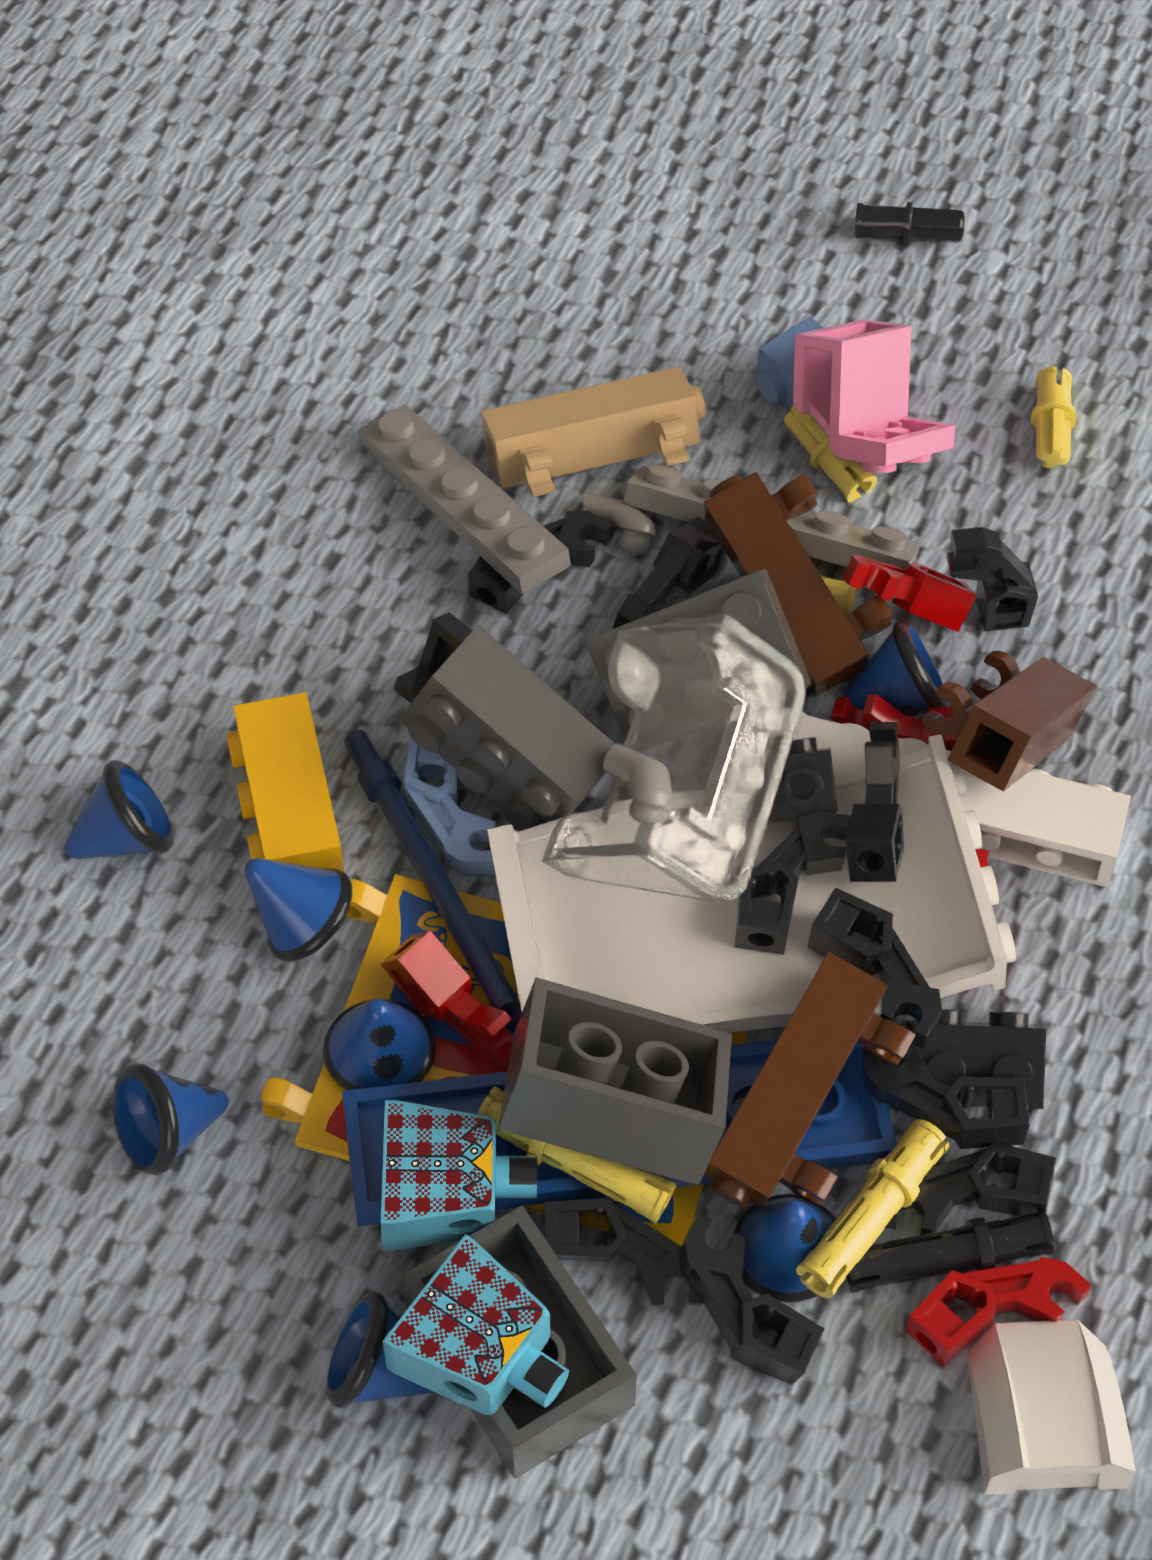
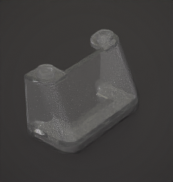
(722, 723)

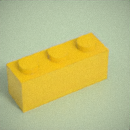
(284, 783)

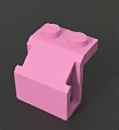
(858, 392)

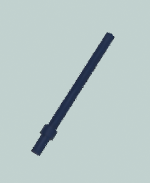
(383, 787)

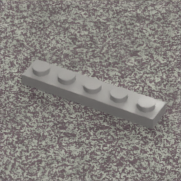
(465, 499)
(821, 534)

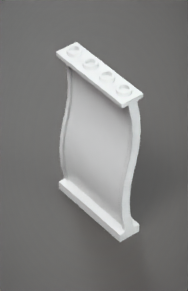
(682, 951)

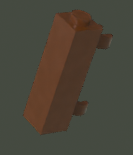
(758, 537)
(1014, 721)
(795, 1082)

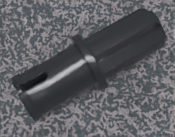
(909, 223)

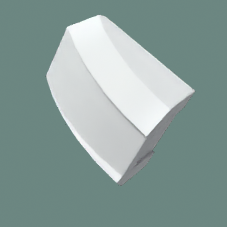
(1048, 1409)

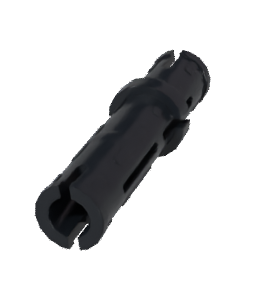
(963, 1248)

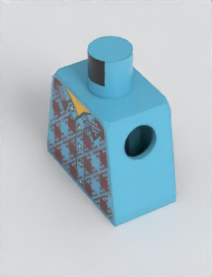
(444, 1175)
(475, 1335)

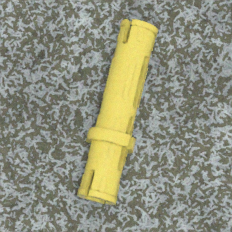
(633, 1187)
(888, 1187)

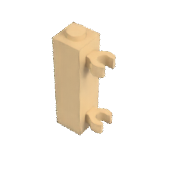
(593, 428)

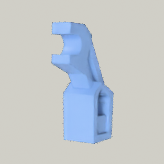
(436, 808)

